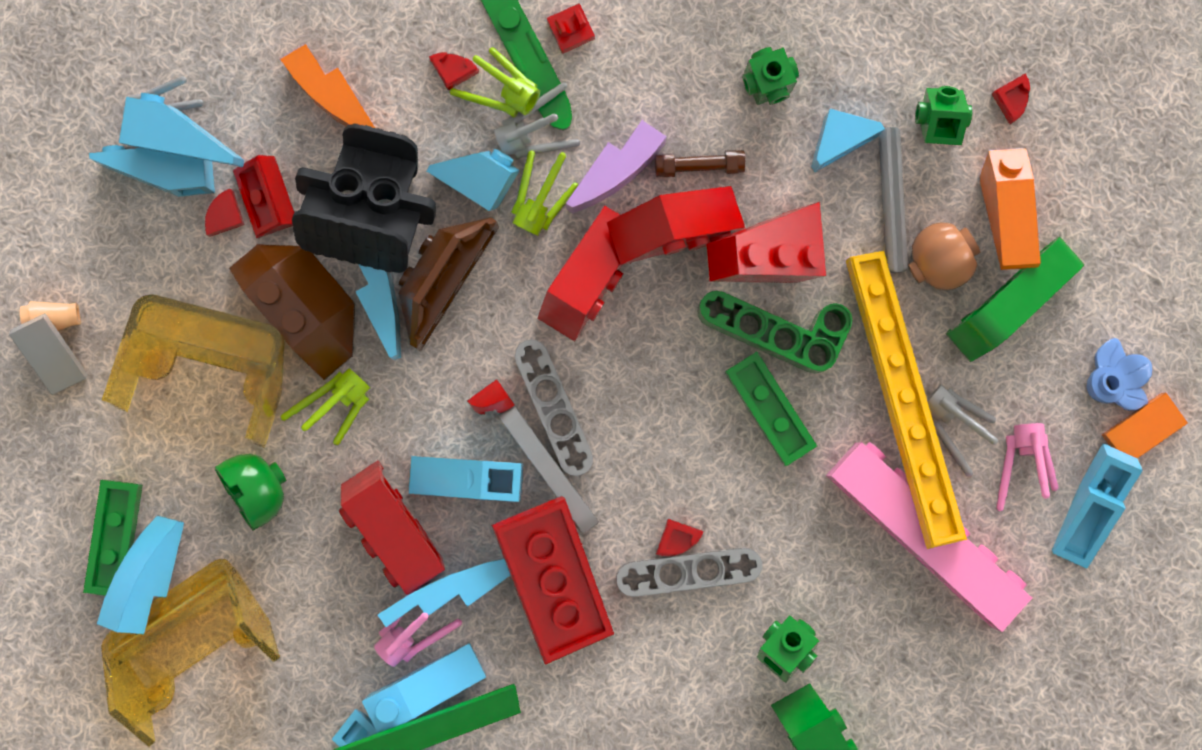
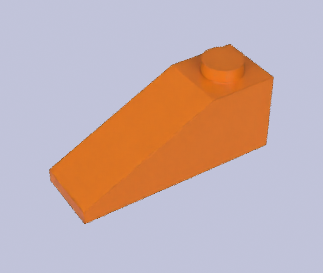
(1011, 207)

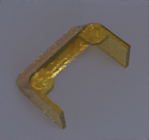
(171, 328)
(179, 633)

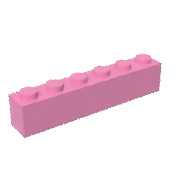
(960, 565)

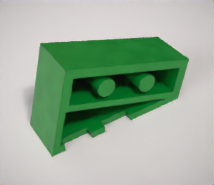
(810, 722)

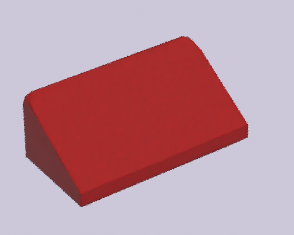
(264, 195)

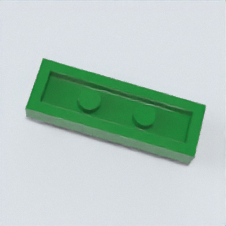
(770, 409)
(112, 532)

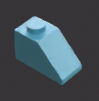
(479, 176)

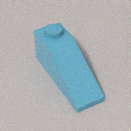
(165, 129)
(423, 689)

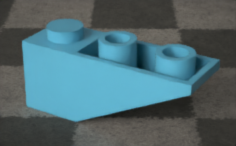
(158, 169)
(466, 478)

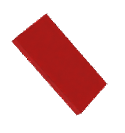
(553, 579)

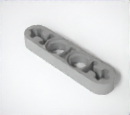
(550, 409)
(548, 468)
(688, 567)

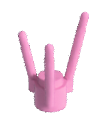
(1030, 441)
(397, 642)

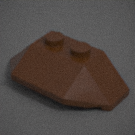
(440, 275)
(301, 303)

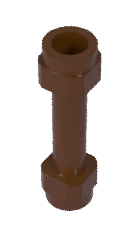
(732, 162)

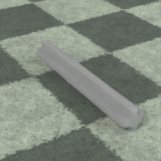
(893, 200)

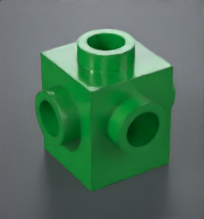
(767, 87)
(943, 115)
(778, 654)

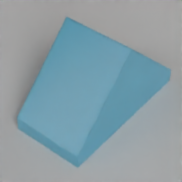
(841, 135)

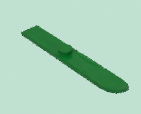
(529, 56)
(444, 723)

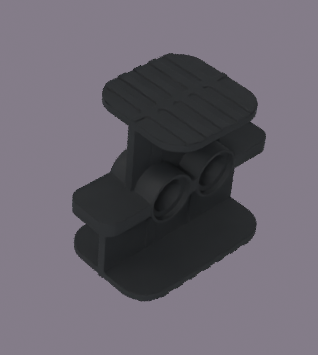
(355, 224)

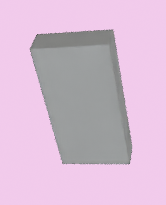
(48, 354)

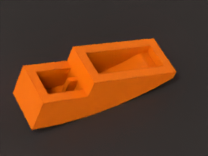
(328, 91)

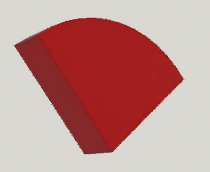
(453, 68)
(1013, 98)
(223, 214)
(491, 398)
(677, 538)

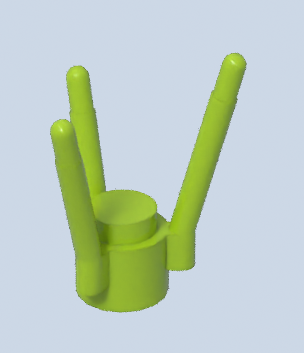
(518, 92)
(532, 214)
(346, 388)

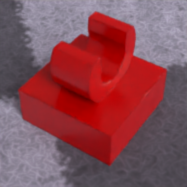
(570, 28)

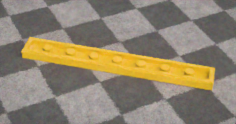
(905, 400)

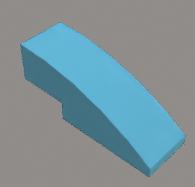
(1097, 505)
(141, 575)

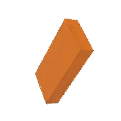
(1146, 427)

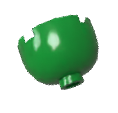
(253, 487)

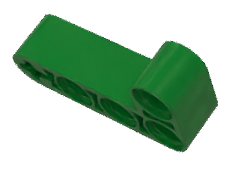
(1015, 301)
(769, 324)

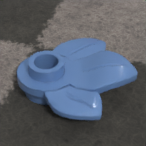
(1123, 373)

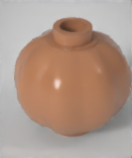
(944, 256)

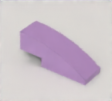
(617, 167)

